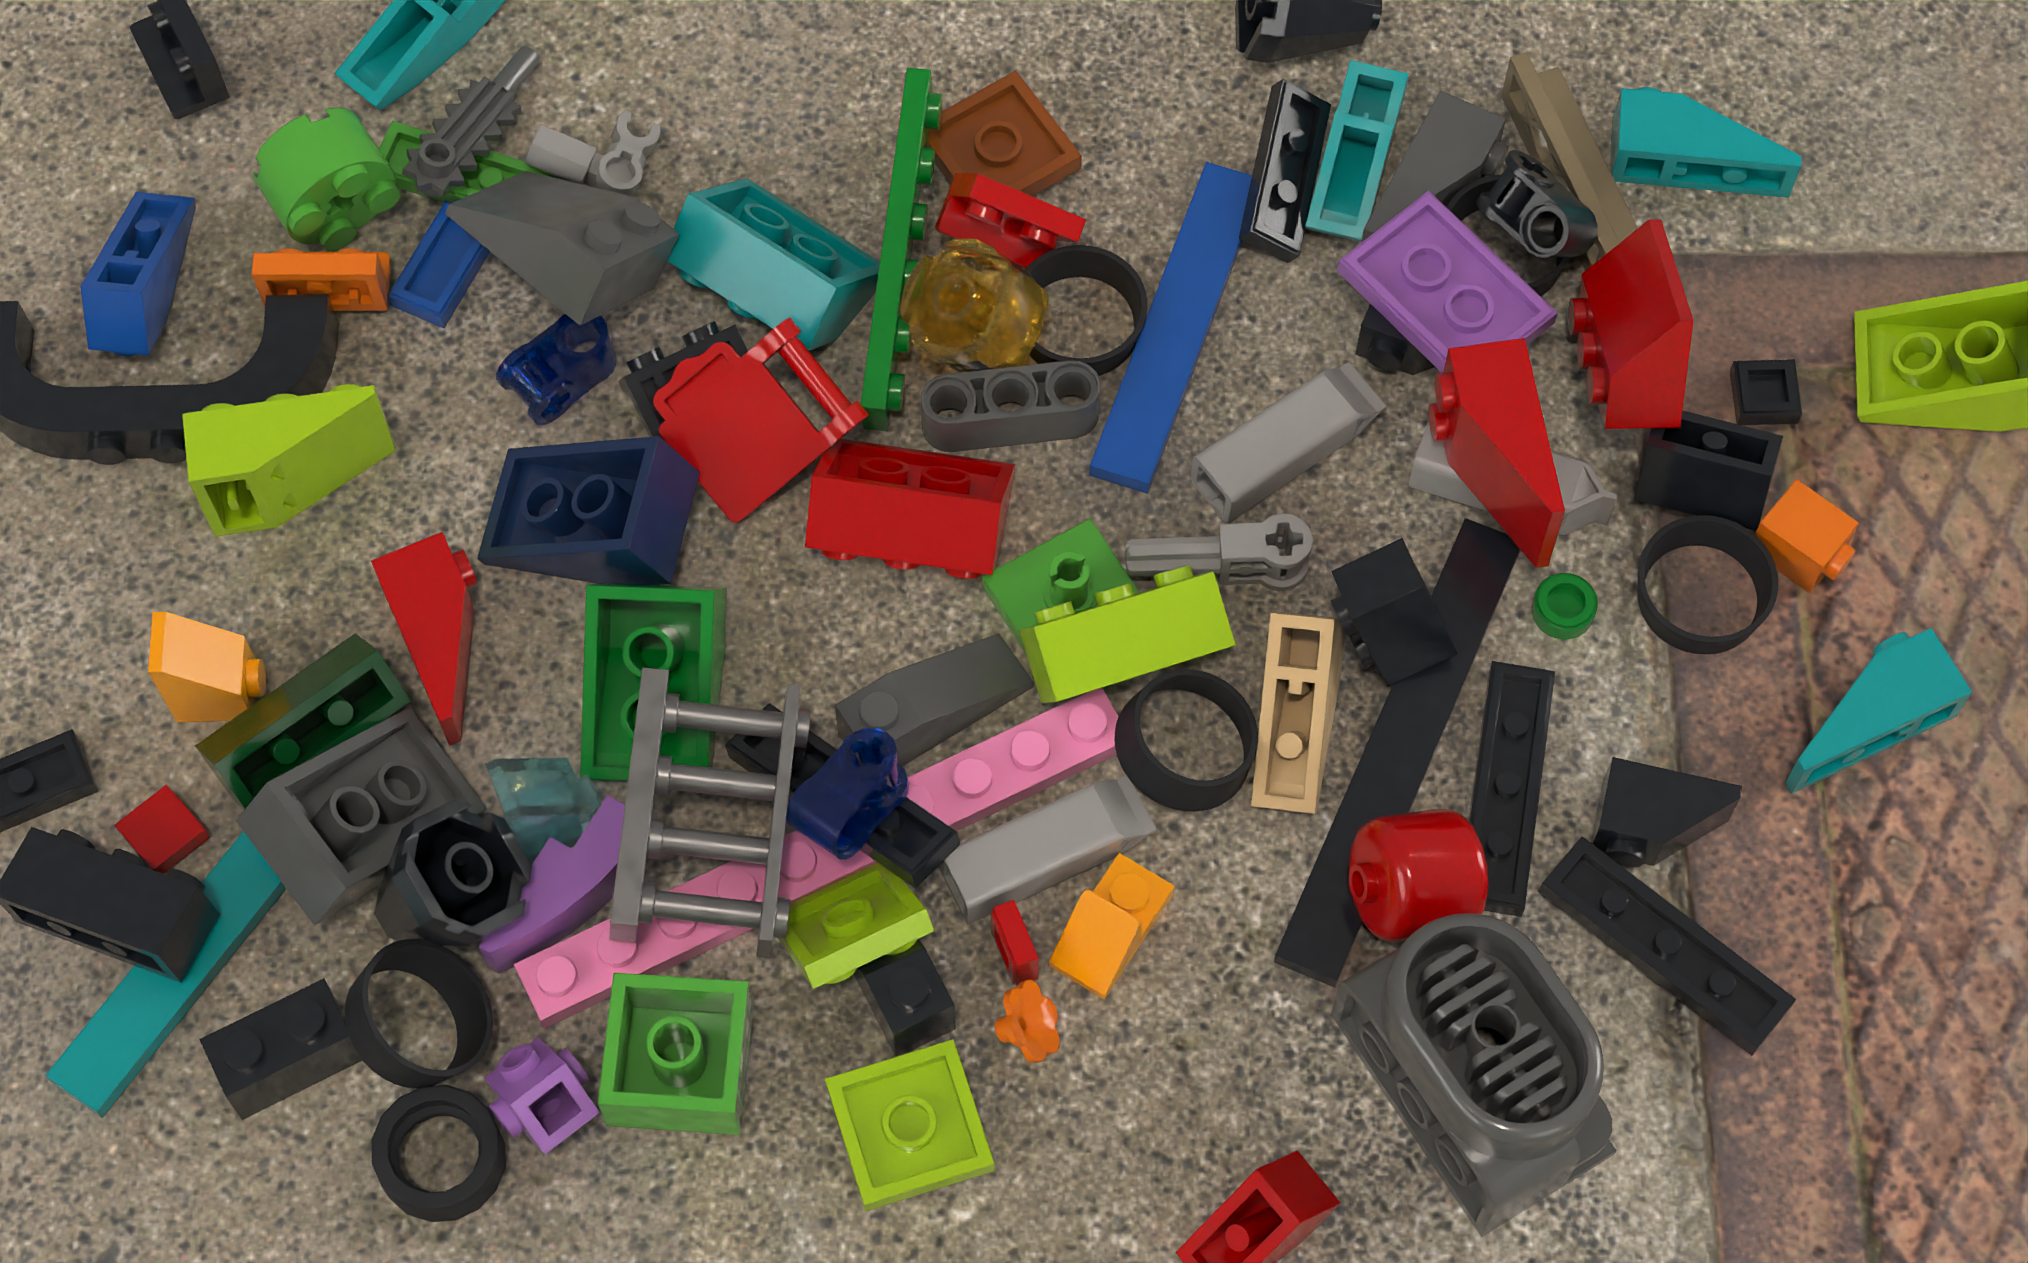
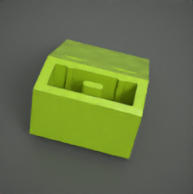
(281, 455)

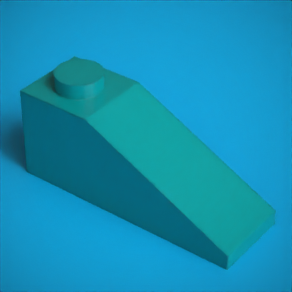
(1687, 145)
(1897, 696)

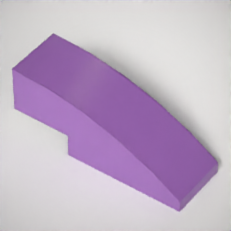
(562, 890)

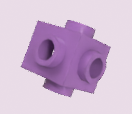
(540, 1094)

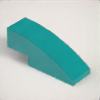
(410, 45)
(1357, 150)

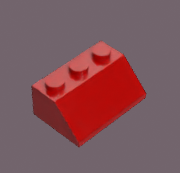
(1634, 332)
(909, 507)

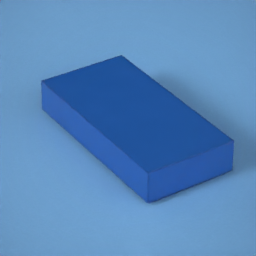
(438, 271)

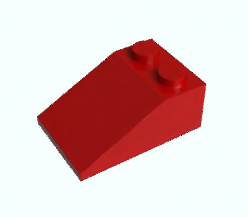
(1499, 441)

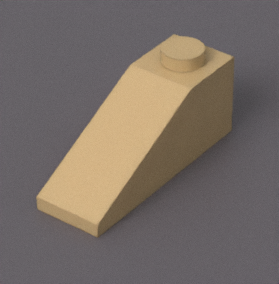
(1297, 710)

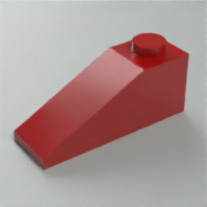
(435, 617)

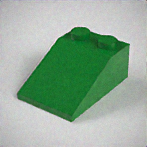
(653, 629)

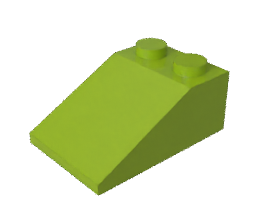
(1946, 361)

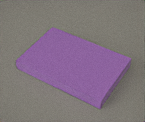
(1442, 283)

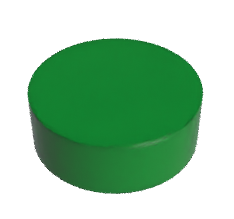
(1564, 606)

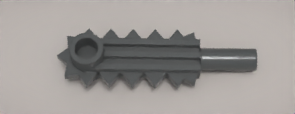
(469, 126)

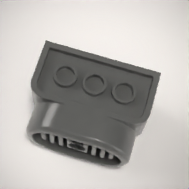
(1489, 1117)

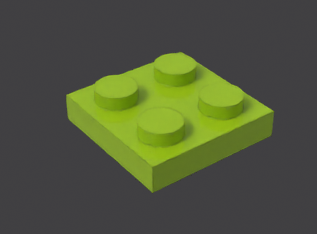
(853, 925)
(909, 1125)

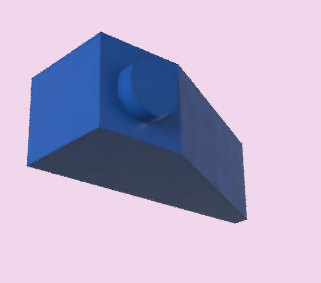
(137, 274)

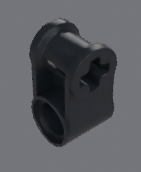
(1527, 206)

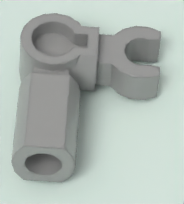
(579, 163)

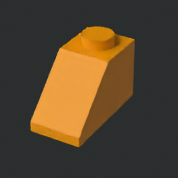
(203, 669)

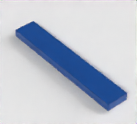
(1173, 332)

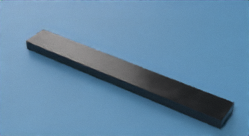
(1398, 751)

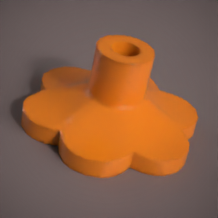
(1029, 1022)

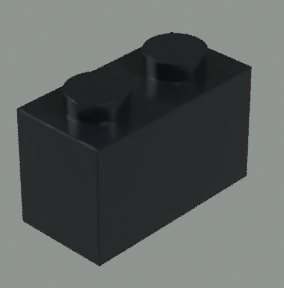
(1709, 469)
(1390, 613)
(280, 1049)

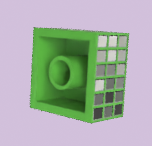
(676, 1053)

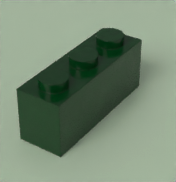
(303, 718)

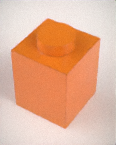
(1807, 536)

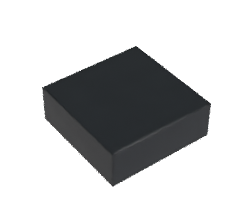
(1765, 392)

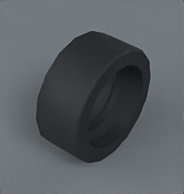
(416, 1108)

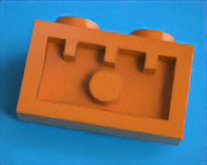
(349, 276)

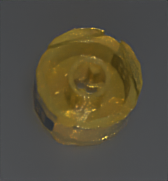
(973, 307)

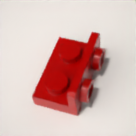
(1005, 218)

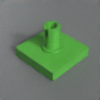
(1054, 573)

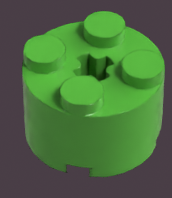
(325, 178)

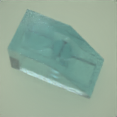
(543, 800)

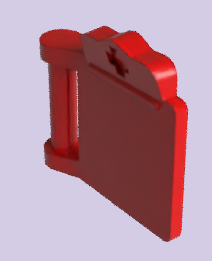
(743, 425)

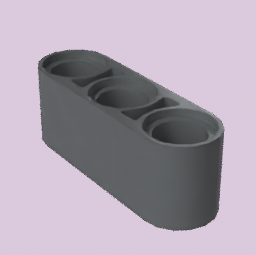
(988, 426)

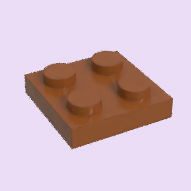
(1005, 138)

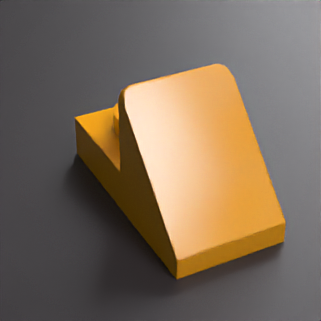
(1110, 925)

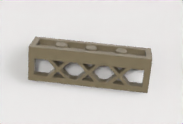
(1564, 144)

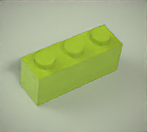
(1126, 634)

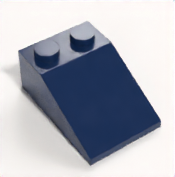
(592, 511)

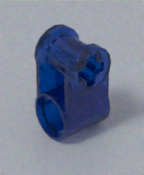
(556, 370)
(847, 800)

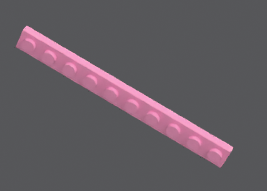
(954, 790)

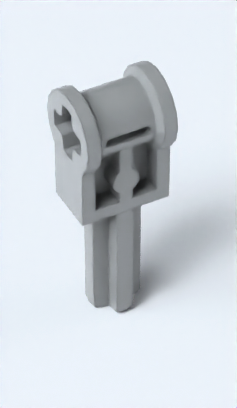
(1238, 554)

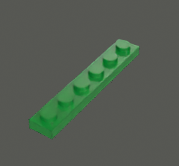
(904, 223)

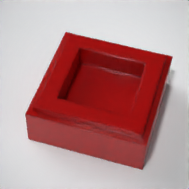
(162, 830)
(1014, 943)

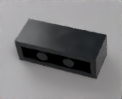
(108, 902)

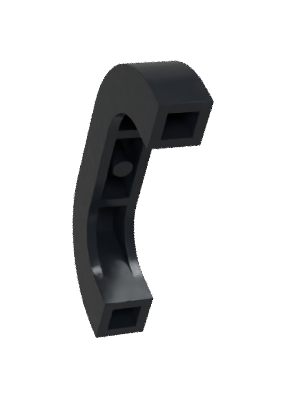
(147, 420)

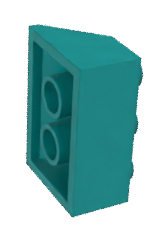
(772, 261)

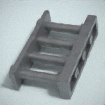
(648, 837)

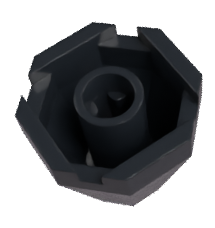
(1297, 28)
(453, 878)

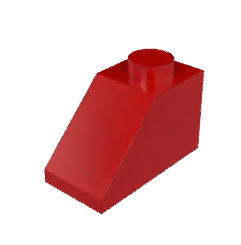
(1264, 1216)

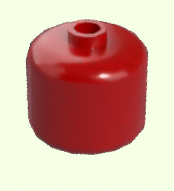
(1416, 871)

